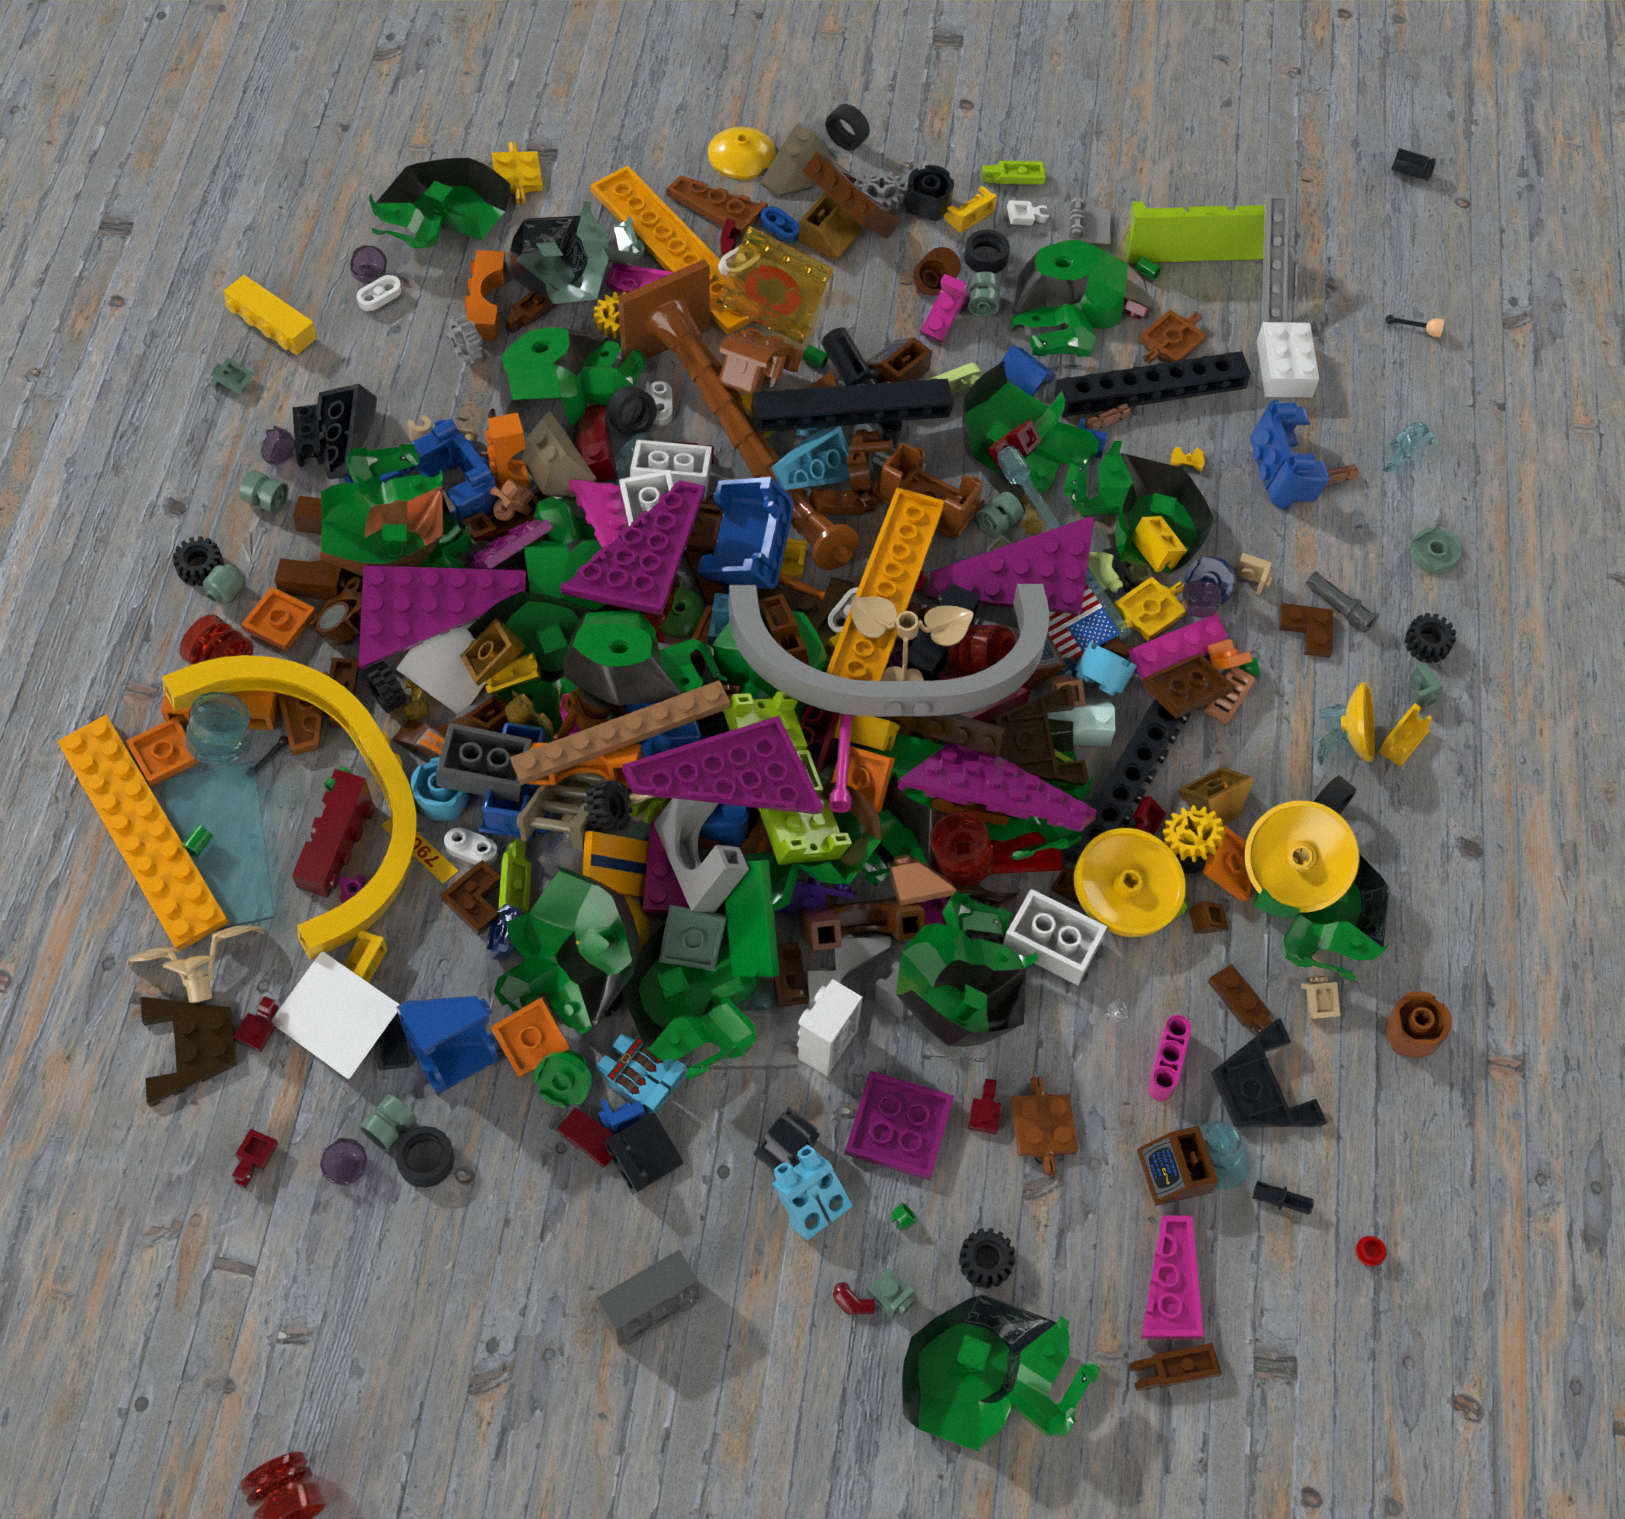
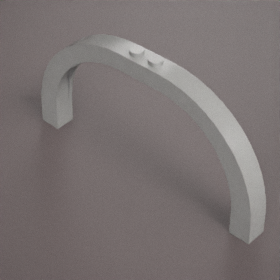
(890, 697)

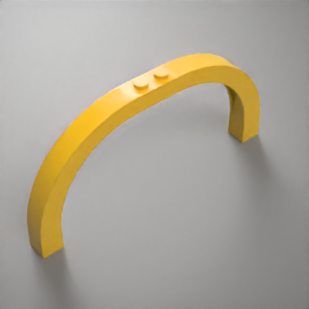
(300, 681)

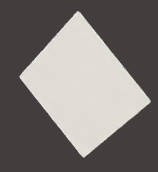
(441, 671)
(335, 1014)

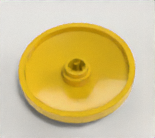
(1302, 855)
(1129, 882)

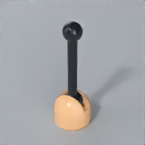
(1433, 327)

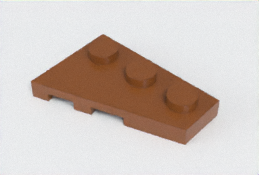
(302, 723)

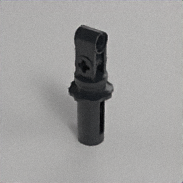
(855, 371)

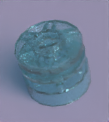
(216, 728)

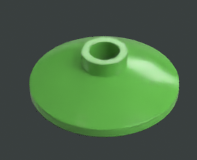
(685, 622)

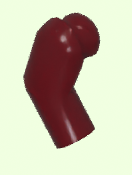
(850, 1303)

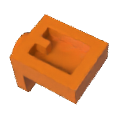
(1225, 656)

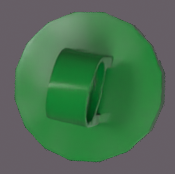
(563, 1078)

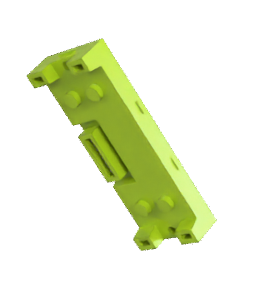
(1195, 234)
(792, 835)

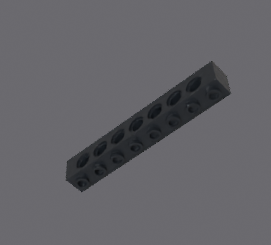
(1154, 383)
(1131, 766)

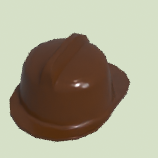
(932, 269)

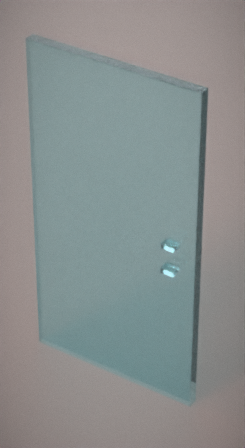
(236, 856)

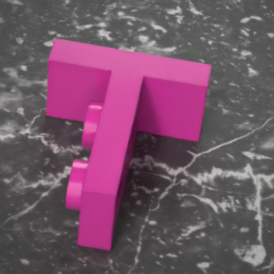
(945, 309)

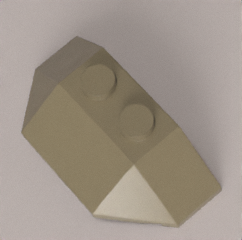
(786, 171)
(554, 458)

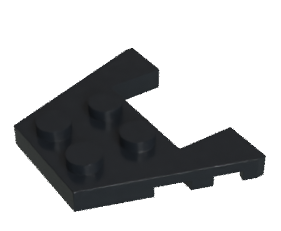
(1252, 1089)

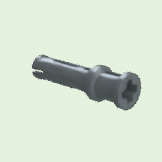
(1351, 608)

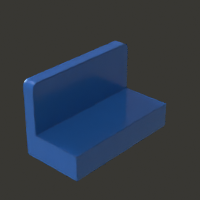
(1026, 370)

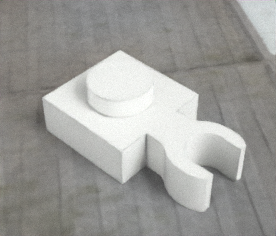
(1024, 214)

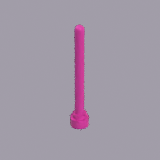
(840, 798)

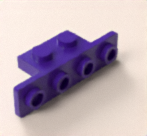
(814, 894)

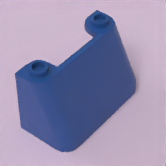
(750, 533)
(449, 1038)

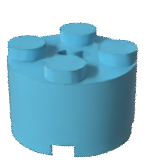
(1105, 668)
(434, 801)

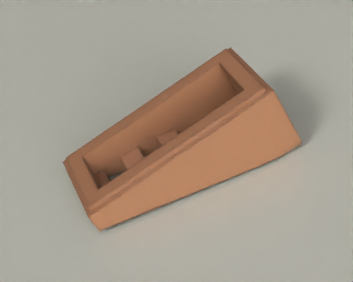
(1243, 684)

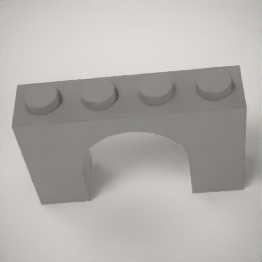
(702, 883)

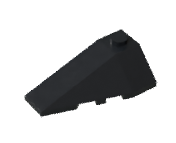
(345, 423)

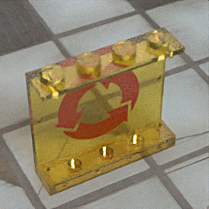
(775, 285)

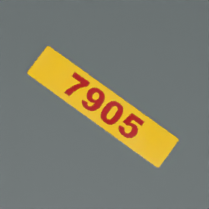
(428, 856)

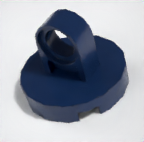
(1215, 571)
(498, 939)

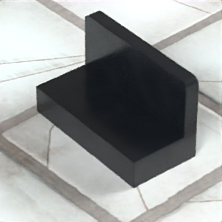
(392, 1047)

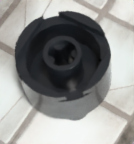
(929, 192)
(785, 1139)

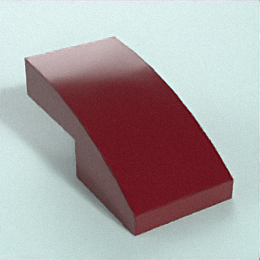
(727, 237)
(1022, 437)
(586, 1134)

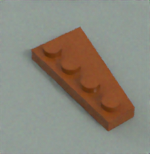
(716, 203)

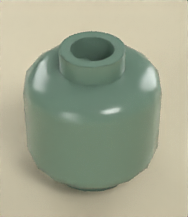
(223, 584)

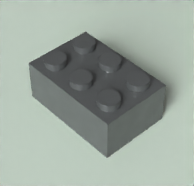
(480, 761)
(649, 1298)

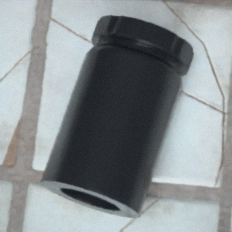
(1413, 164)

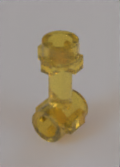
(1031, 524)
(417, 708)

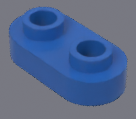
(783, 225)

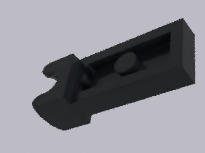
(306, 434)

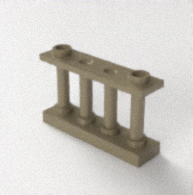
(544, 801)

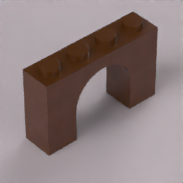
(840, 186)
(311, 578)
(825, 925)

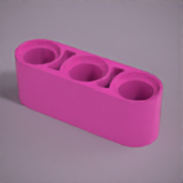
(1169, 1070)

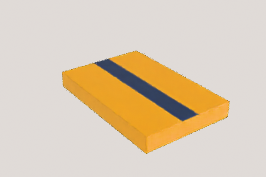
(616, 862)

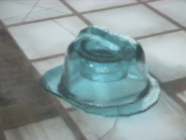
(1225, 1153)

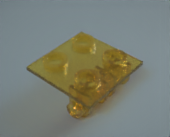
(521, 710)

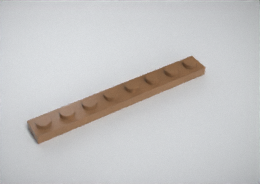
(619, 732)

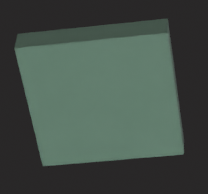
(692, 938)

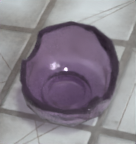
(368, 264)
(277, 446)
(1201, 598)
(343, 1162)

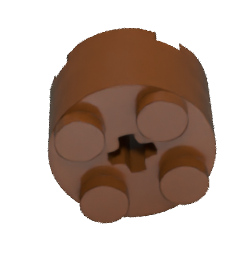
(1418, 1025)

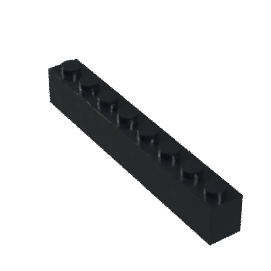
(851, 405)

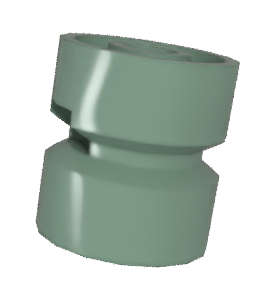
(984, 294)
(264, 491)
(1000, 514)
(390, 1119)

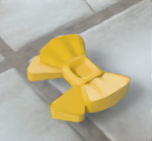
(1195, 460)

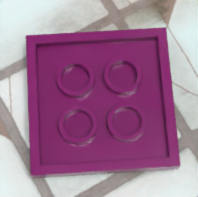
(504, 547)
(899, 1125)

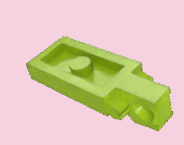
(1014, 172)
(515, 877)

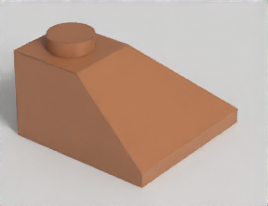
(916, 882)

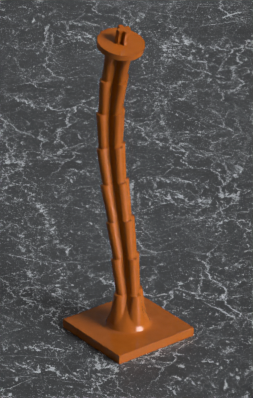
(673, 317)

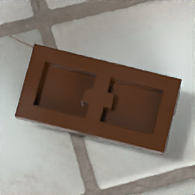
(790, 984)

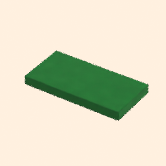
(752, 924)

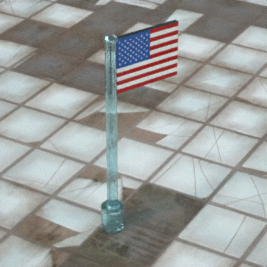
(1099, 617)

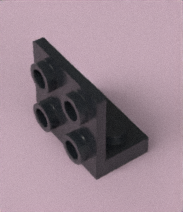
(643, 1153)

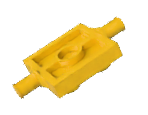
(518, 169)
(1151, 607)

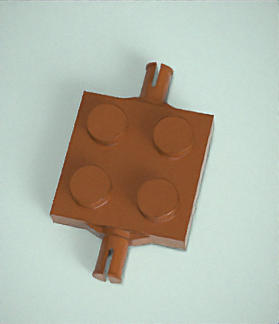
(1172, 337)
(1043, 1125)

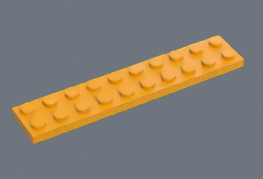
(663, 235)
(890, 575)
(143, 833)

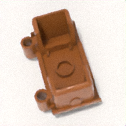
(755, 360)
(905, 471)

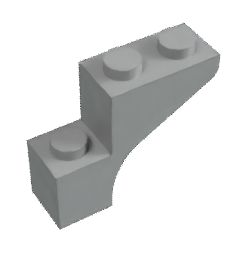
(850, 961)

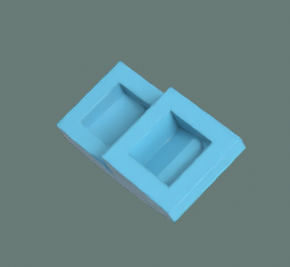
(720, 616)

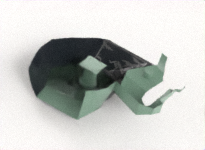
(569, 255)

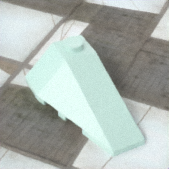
(1092, 722)

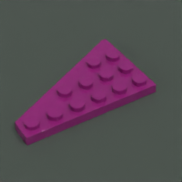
(644, 558)
(1050, 558)
(418, 603)
(738, 768)
(974, 776)

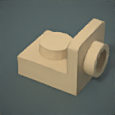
(1256, 570)
(1322, 997)

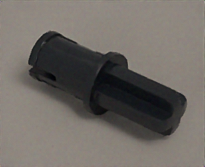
(1122, 571)
(1282, 1198)

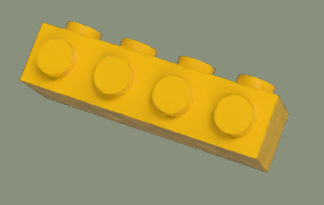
(269, 314)

